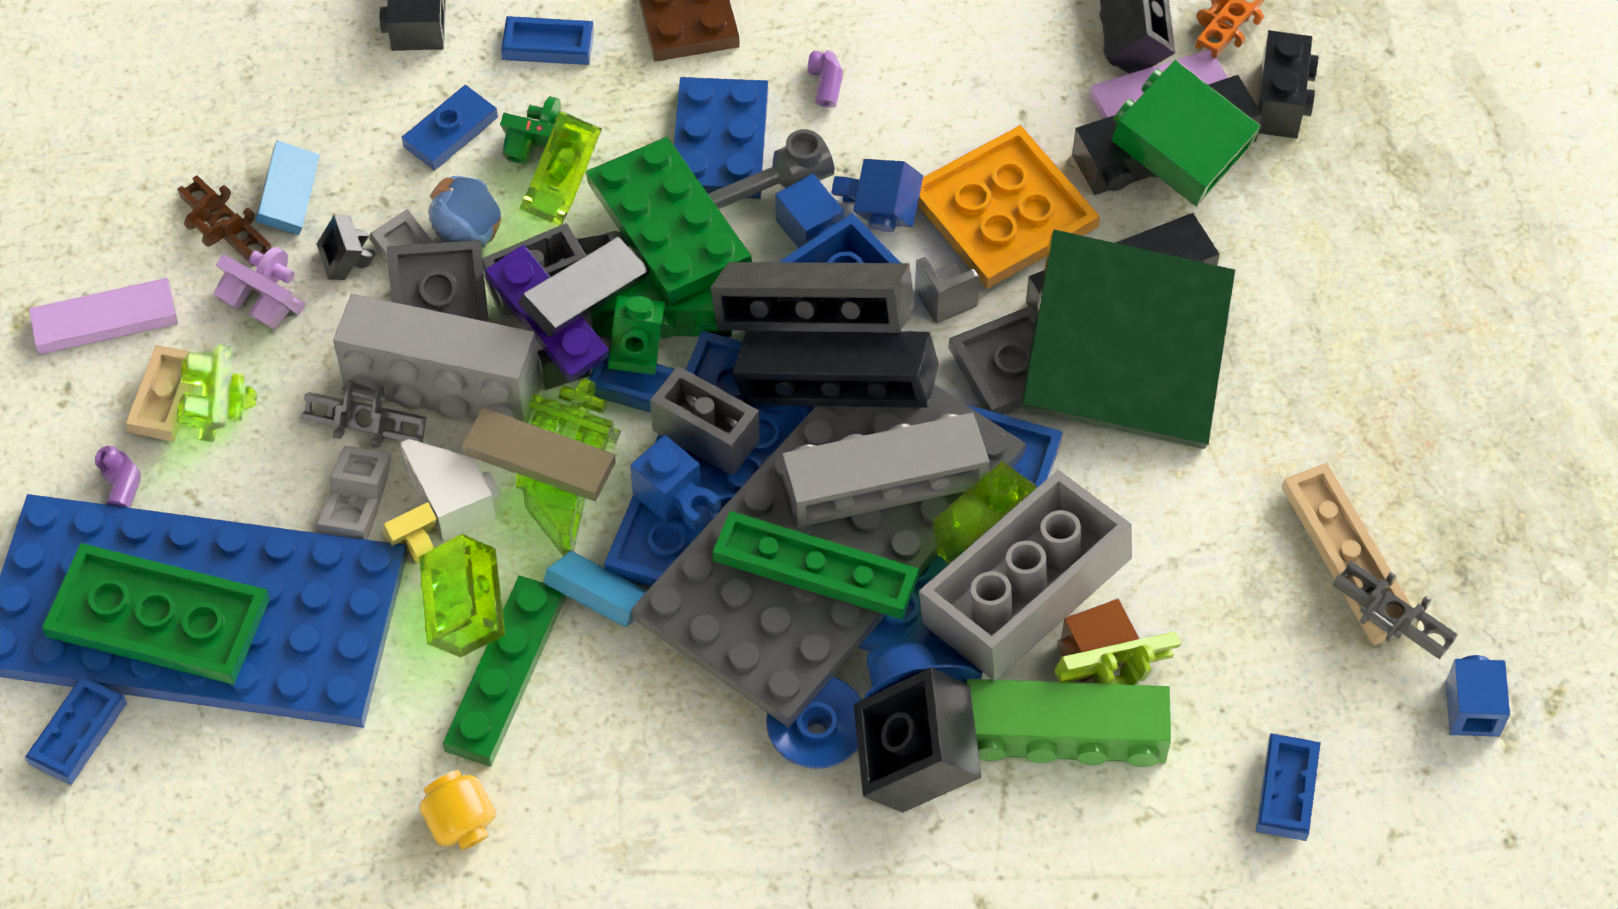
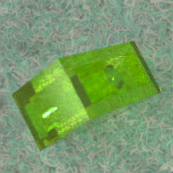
(560, 168)
(554, 511)

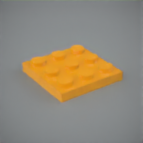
(1003, 205)

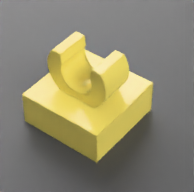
(412, 530)

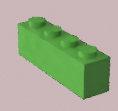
(1071, 721)

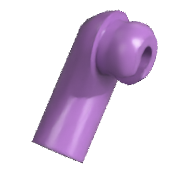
(830, 79)
(120, 474)

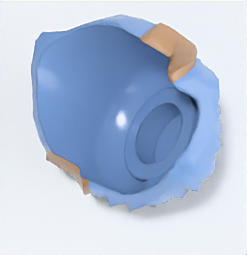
(464, 210)

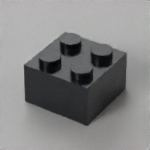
(917, 740)

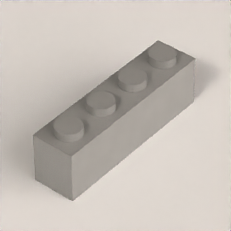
(884, 469)

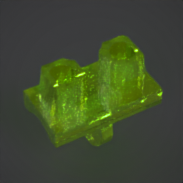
(218, 395)
(591, 428)

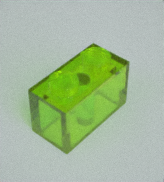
(461, 595)

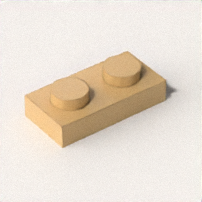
(159, 395)

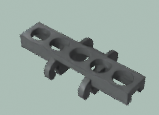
(379, 414)
(1380, 598)

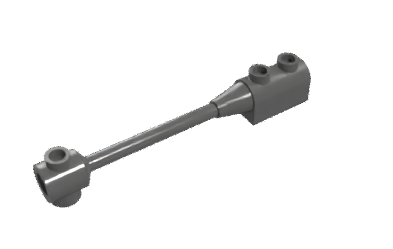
(558, 247)

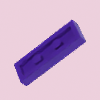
(573, 348)

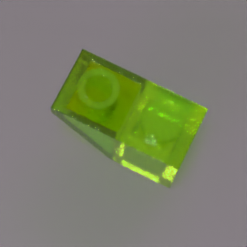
(979, 510)

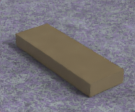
(538, 454)

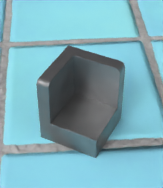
(946, 289)

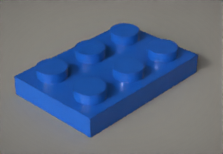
(721, 129)

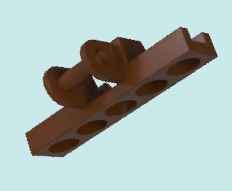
(225, 228)

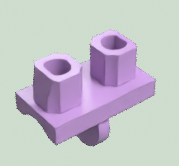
(273, 299)

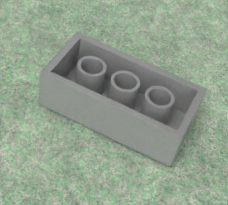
(437, 359)
(1026, 574)

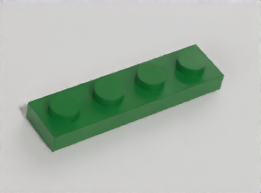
(815, 565)
(504, 672)

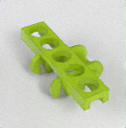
(1102, 662)

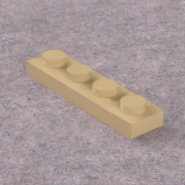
(1340, 536)

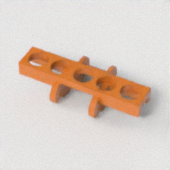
(1232, 11)

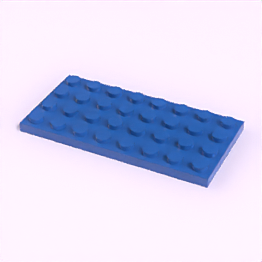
(313, 645)

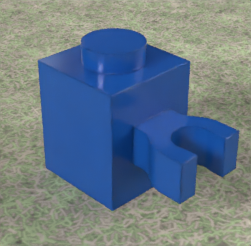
(883, 194)
(670, 483)

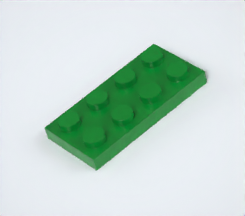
(667, 218)
(156, 613)

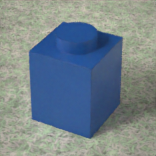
(806, 210)
(1477, 697)

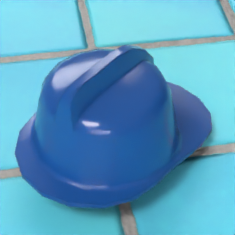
(903, 660)

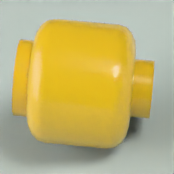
(457, 810)

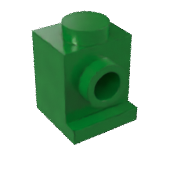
(636, 334)

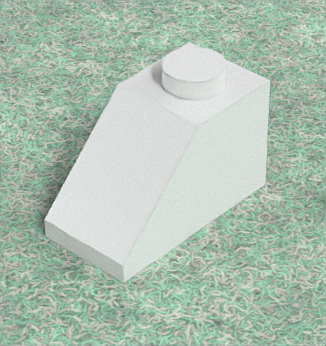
(451, 486)

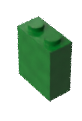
(1184, 131)

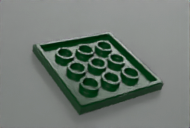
(1128, 339)

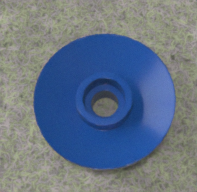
(835, 712)

